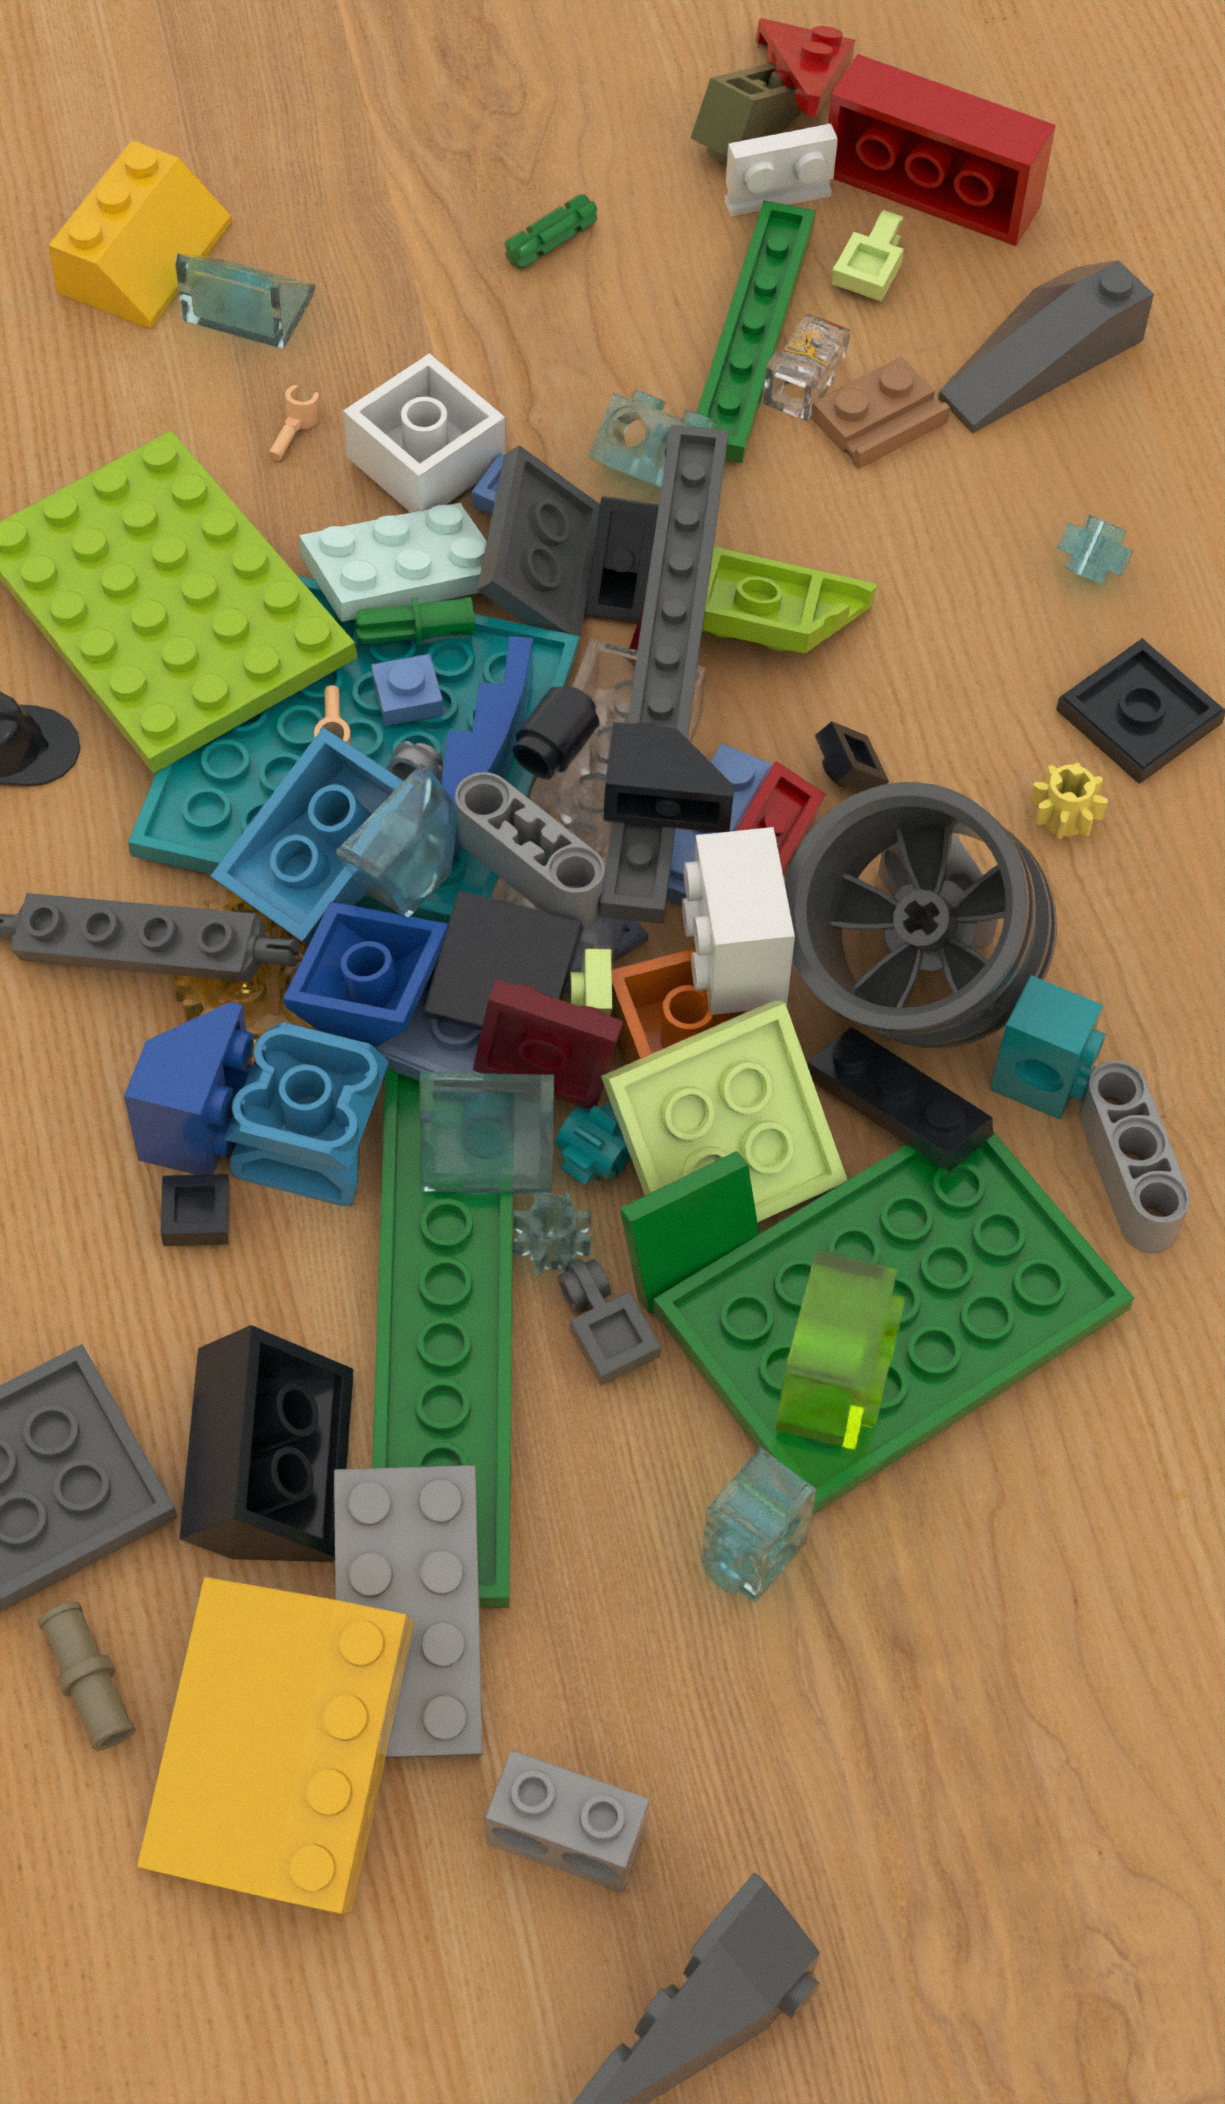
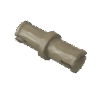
(86, 1675)

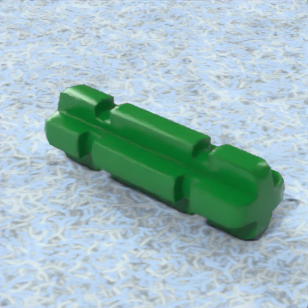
(551, 231)

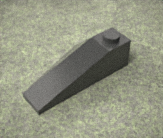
(1050, 340)
(737, 1984)

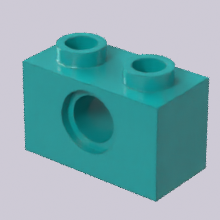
(1048, 1048)

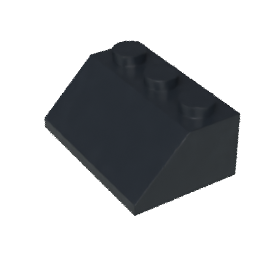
(265, 1449)

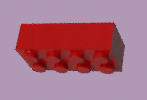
(939, 149)

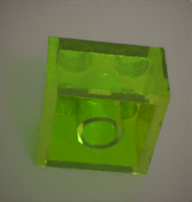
(840, 1350)

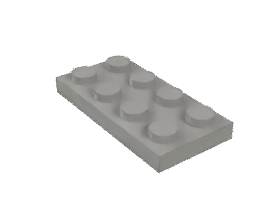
(413, 1550)

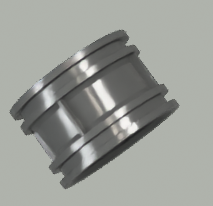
(829, 897)

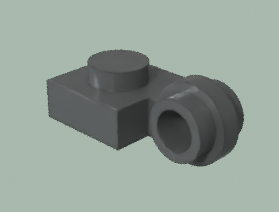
(611, 1332)

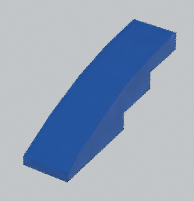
(497, 719)

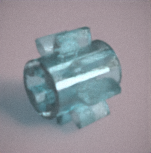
(1095, 549)
(548, 1216)

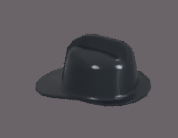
(34, 744)

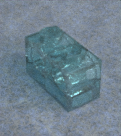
(648, 458)
(756, 1526)

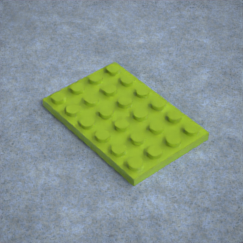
(166, 601)

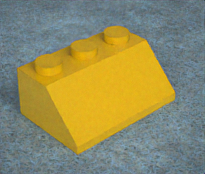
(128, 232)

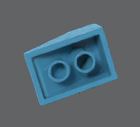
(288, 850)

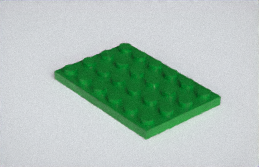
(987, 1287)

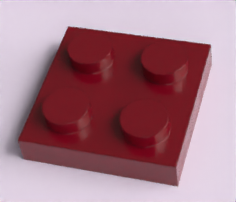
(547, 1037)

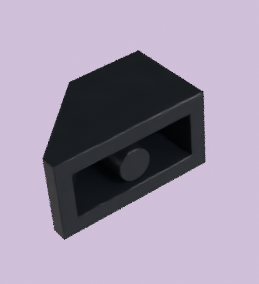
(664, 781)

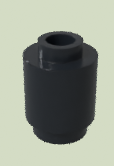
(555, 731)

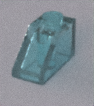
(404, 844)

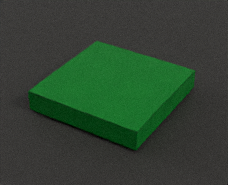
(688, 1225)

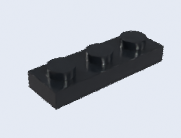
(901, 1098)

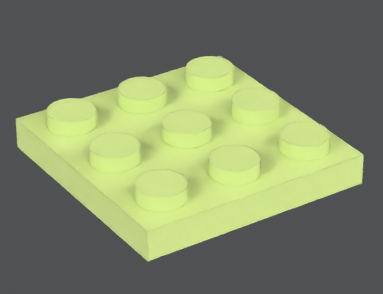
(728, 1093)

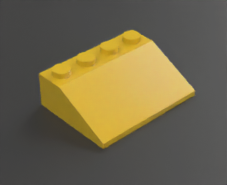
(277, 1744)

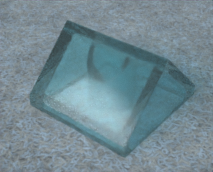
(241, 298)
(486, 1132)

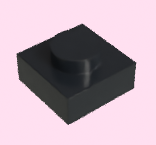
(850, 758)
(195, 1210)

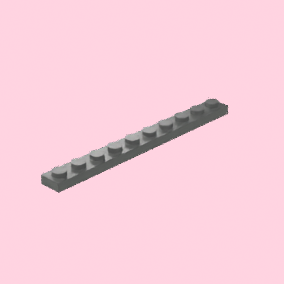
(668, 653)

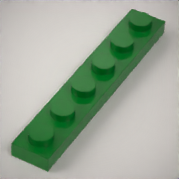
(756, 321)

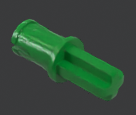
(415, 621)

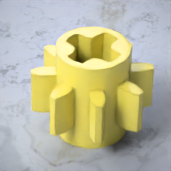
(1068, 800)

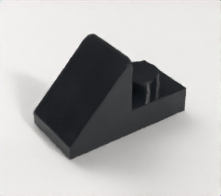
(621, 558)

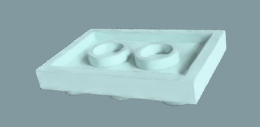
(396, 558)

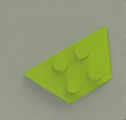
(780, 601)

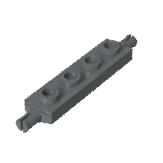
(143, 937)

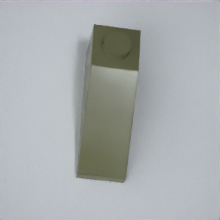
(743, 108)

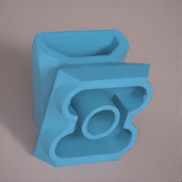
(305, 1112)

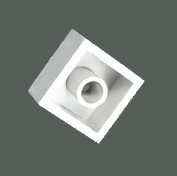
(424, 435)
(738, 920)

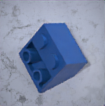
(187, 1088)

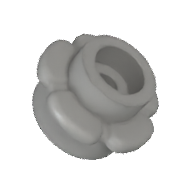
(409, 757)

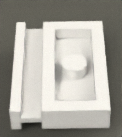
(780, 169)

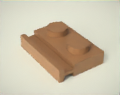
(879, 412)

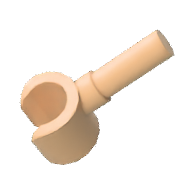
(297, 417)
(332, 719)

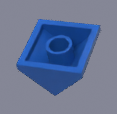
(364, 972)

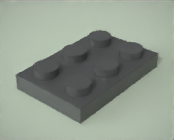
(539, 545)

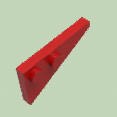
(806, 59)

